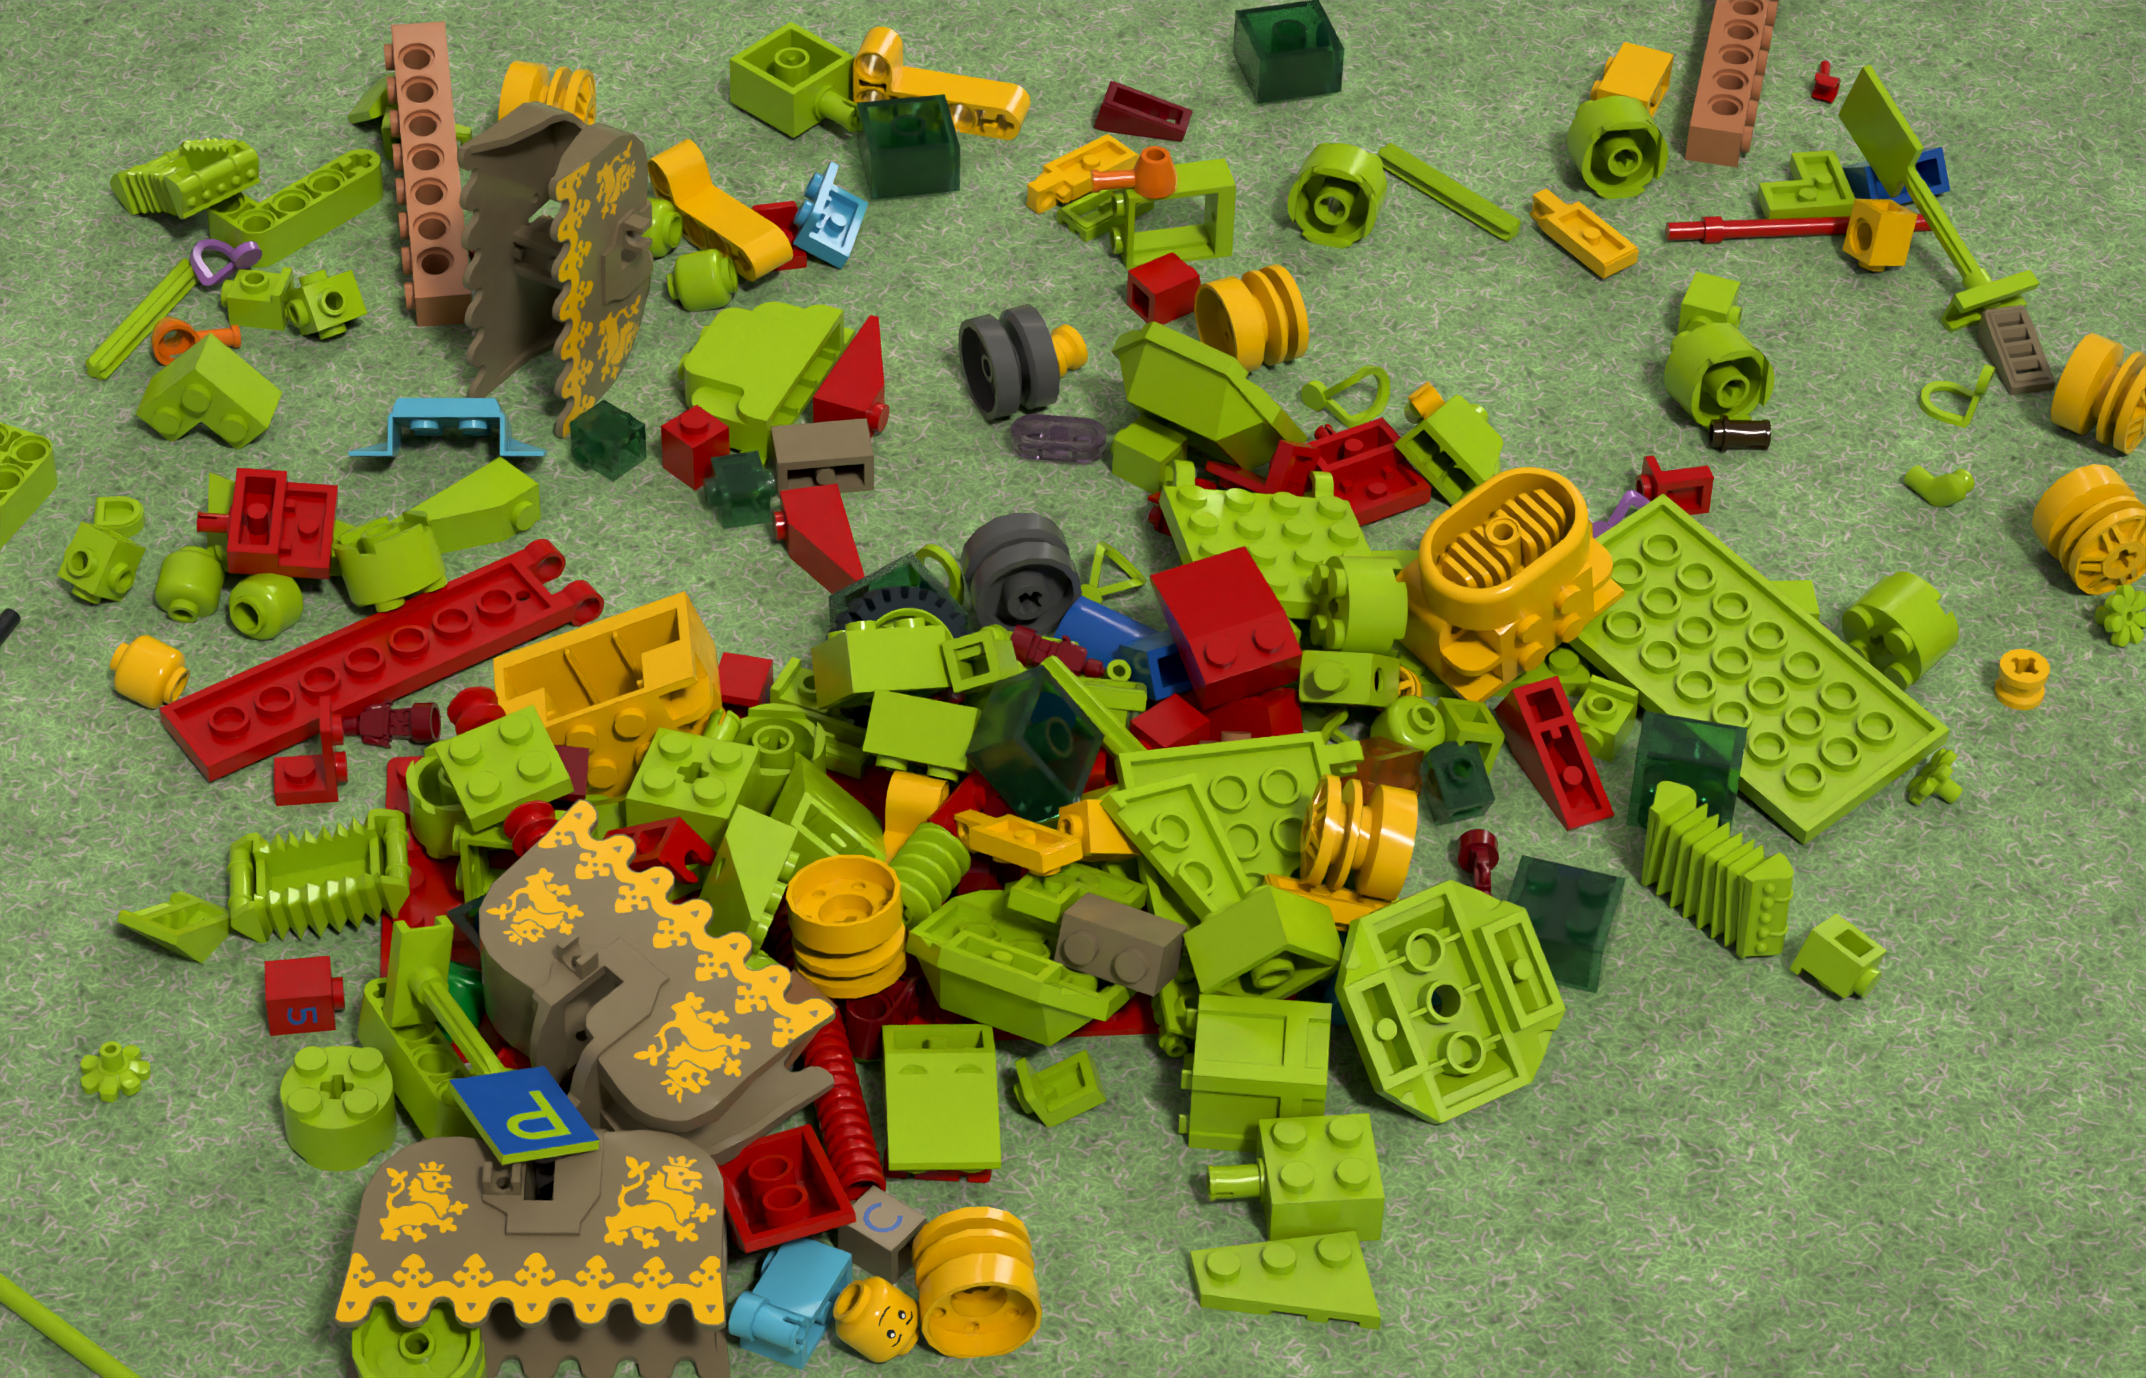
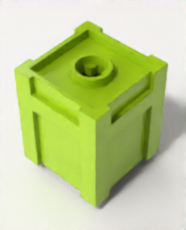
(1253, 1065)

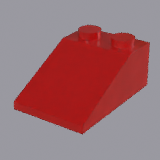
(1227, 627)
(782, 1191)

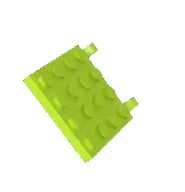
(1278, 529)
(1257, 794)

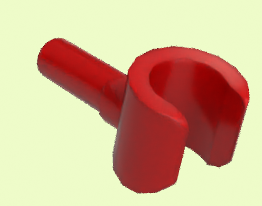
(1826, 86)

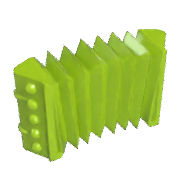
(188, 177)
(1716, 874)
(319, 877)

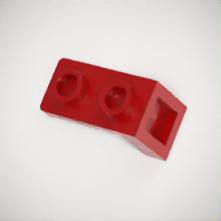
(1288, 471)
(314, 777)

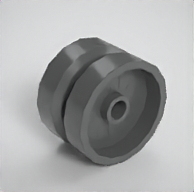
(1009, 361)
(1020, 573)

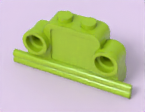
(762, 367)

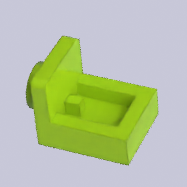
(1060, 1089)

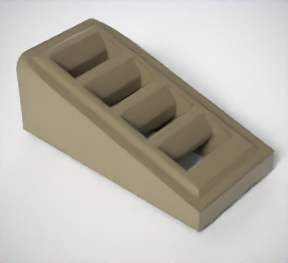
(2014, 346)

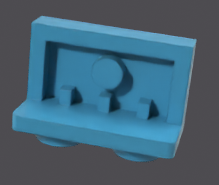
(828, 219)

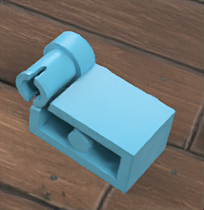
(791, 1301)

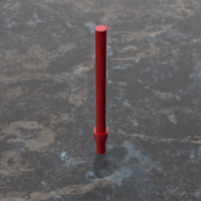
(1714, 229)

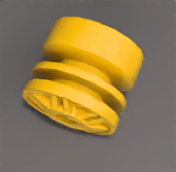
(532, 83)
(1254, 317)
(2103, 392)
(2093, 528)
(1370, 839)
(847, 925)
(976, 1283)

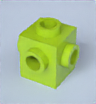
(325, 303)
(100, 563)

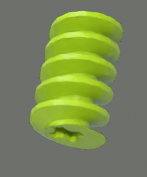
(928, 870)

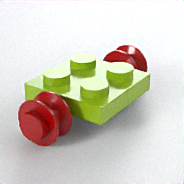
(502, 767)

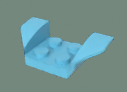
(431, 415)

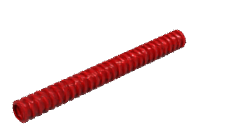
(842, 1109)

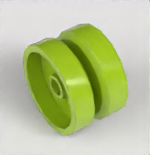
(429, 1351)

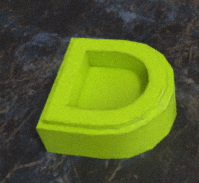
(120, 515)

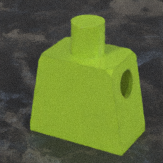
(1348, 679)

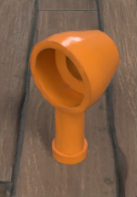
(1151, 177)
(186, 338)

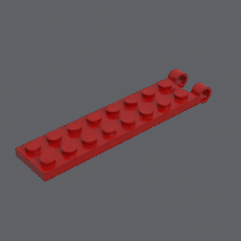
(378, 659)

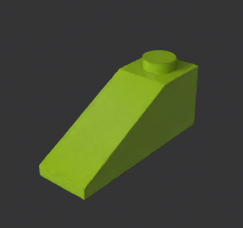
(482, 507)

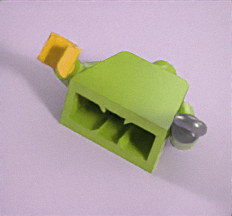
(1450, 442)

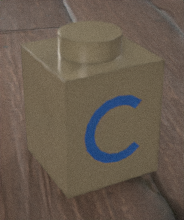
(882, 1235)

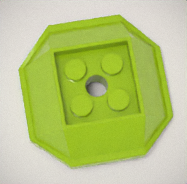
(1202, 396)
(1004, 972)
(1492, 991)

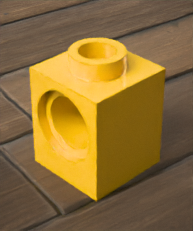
(1879, 233)
(1099, 833)

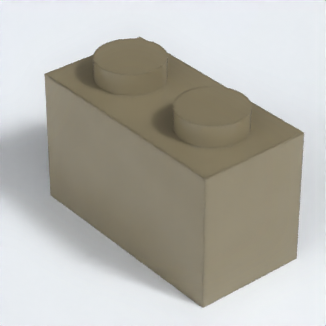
(823, 455)
(1120, 944)

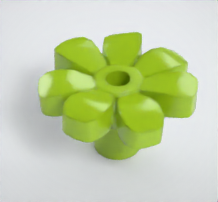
(2123, 615)
(1935, 779)
(114, 1071)

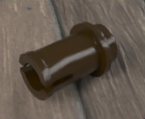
(1739, 433)

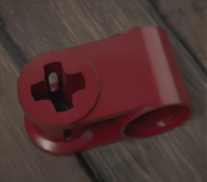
(888, 1007)

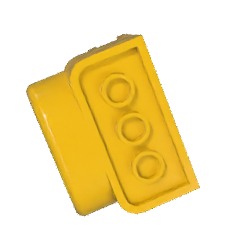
(1505, 581)
(616, 685)

